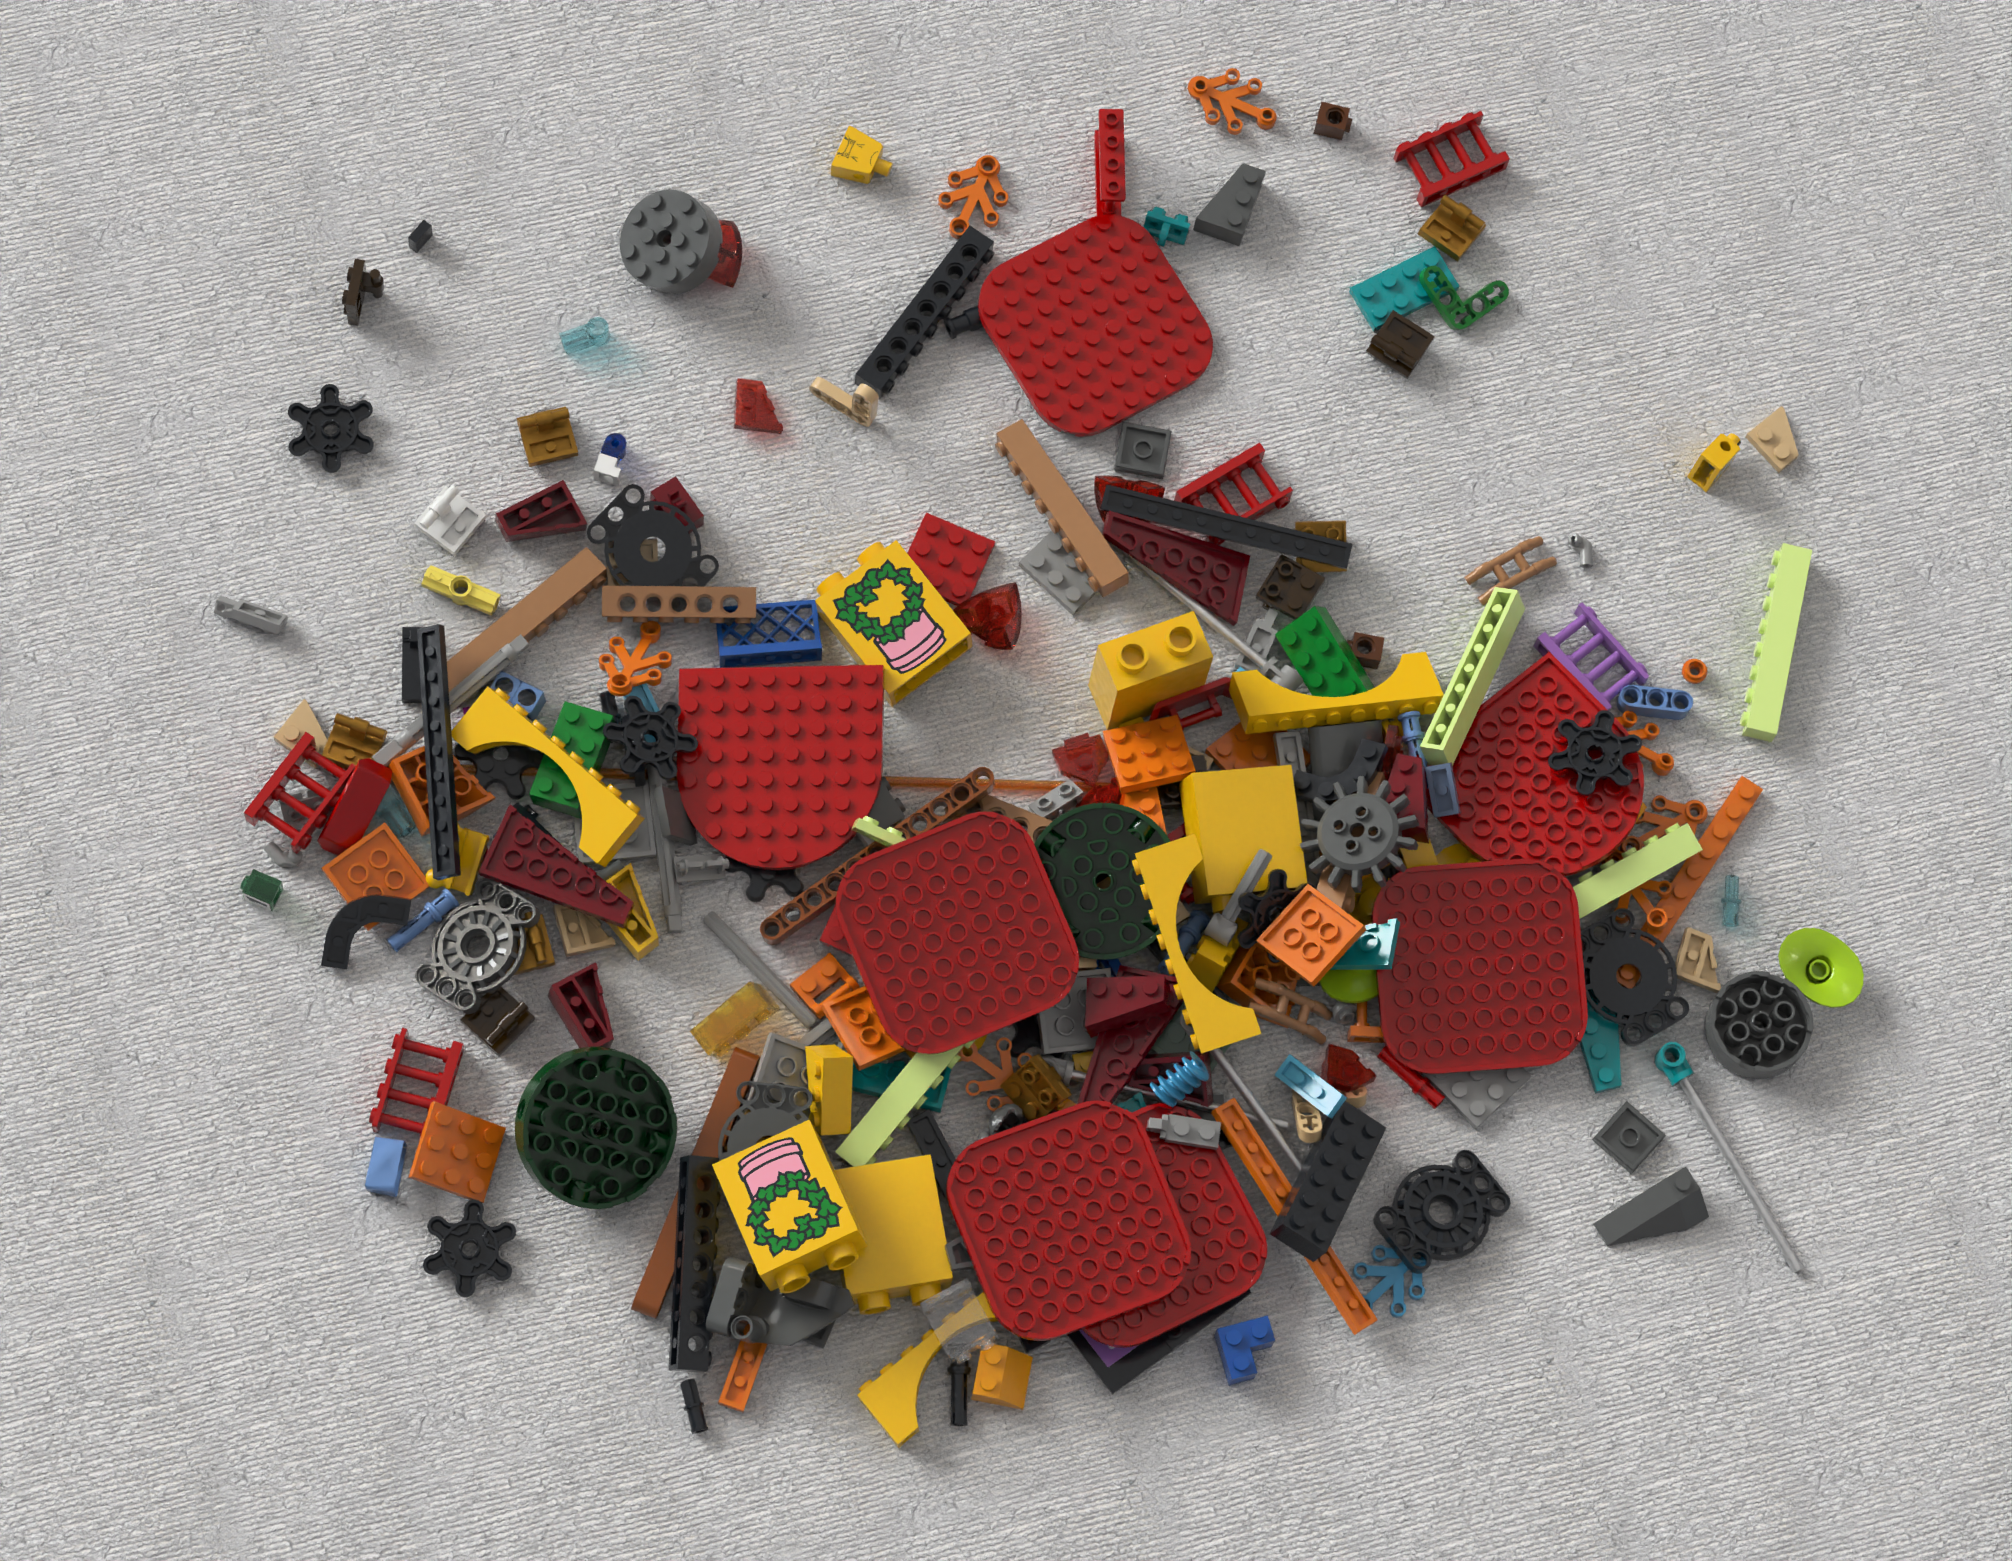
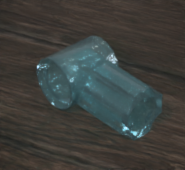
(582, 336)
(394, 814)

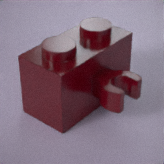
(676, 495)

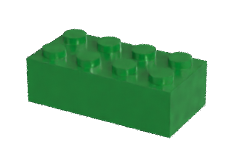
(1323, 655)
(583, 734)

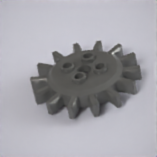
(1370, 852)

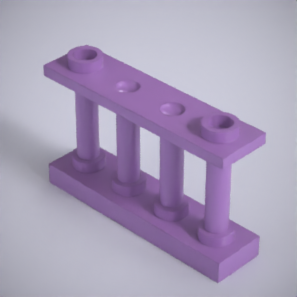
(1588, 617)

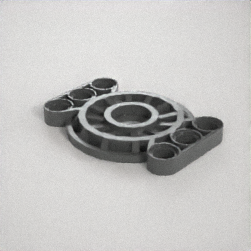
(463, 924)
(763, 1119)

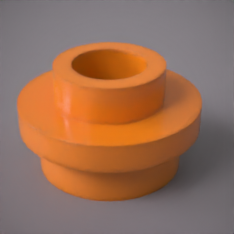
(1694, 664)

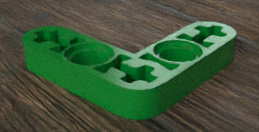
(1456, 305)

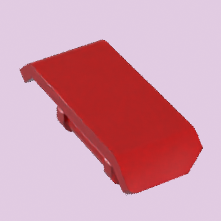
(1193, 697)
(355, 806)

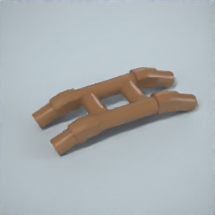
(1517, 554)
(1279, 1013)

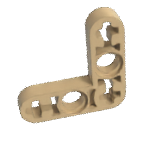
(860, 407)
(1356, 1098)

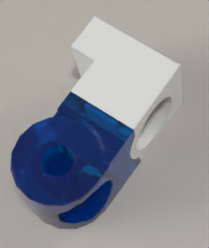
(612, 452)

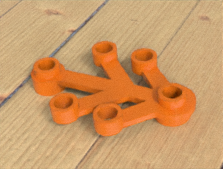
(1228, 100)
(975, 193)
(623, 682)
(1661, 763)
(1666, 822)
(1650, 885)
(1000, 1074)

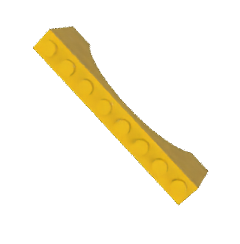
(1270, 707)
(605, 815)
(1164, 875)
(895, 1393)

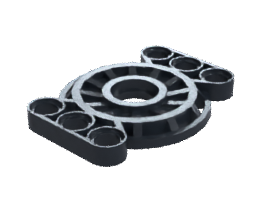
(640, 525)
(1633, 1003)
(1457, 1189)

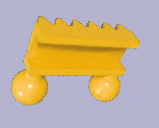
(471, 850)

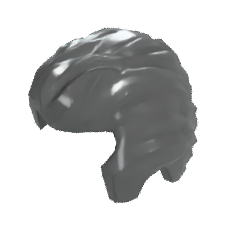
(1006, 1118)

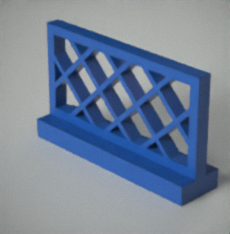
(775, 651)

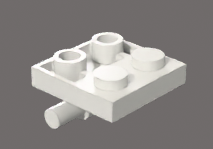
(450, 520)

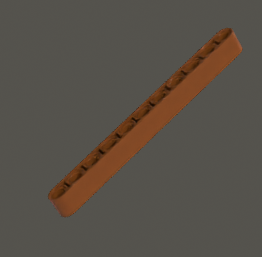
(925, 814)
(661, 1264)

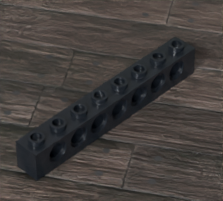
(970, 243)
(686, 1249)

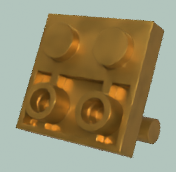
(1452, 228)
(547, 436)
(1329, 529)
(353, 741)
(538, 947)
(1036, 1088)

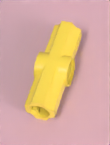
(446, 584)

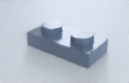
(1442, 790)

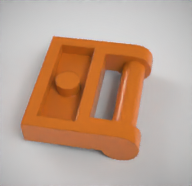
(819, 979)

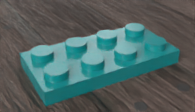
(1399, 288)

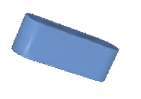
(1664, 696)

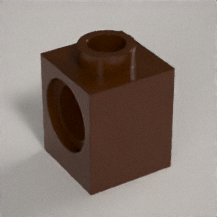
(1326, 128)
(1372, 643)

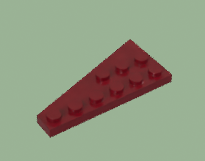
(1196, 567)
(543, 867)
(1123, 1049)

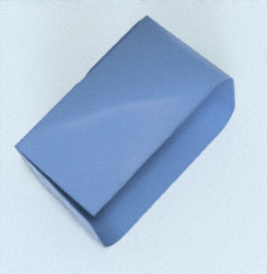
(518, 686)
(385, 1166)

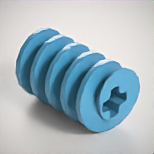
(1182, 1081)

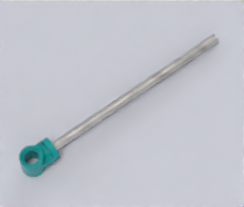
(1679, 1072)

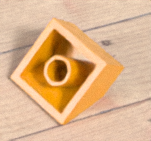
(1002, 1377)

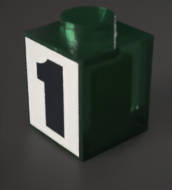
(261, 889)

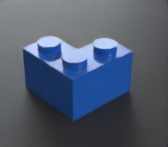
(1237, 1344)

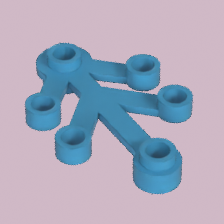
(1393, 1276)

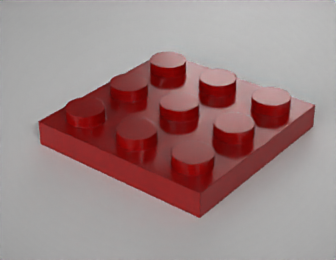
(950, 557)

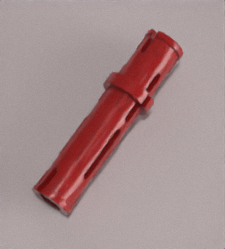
(1416, 1081)

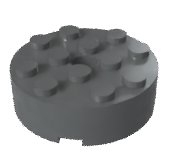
(671, 241)
(1754, 1050)

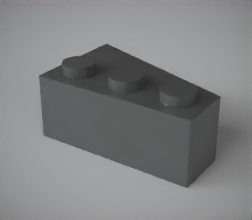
(1232, 206)

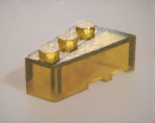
(734, 1019)

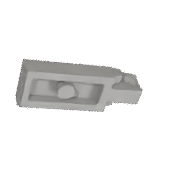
(251, 614)
(1260, 639)
(1186, 1130)

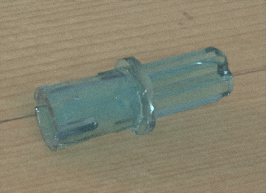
(1731, 902)

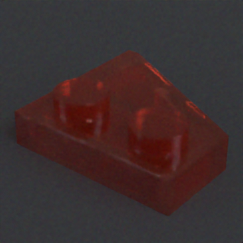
(753, 408)
(1394, 745)

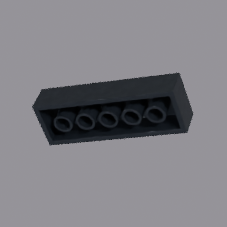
(1328, 1182)

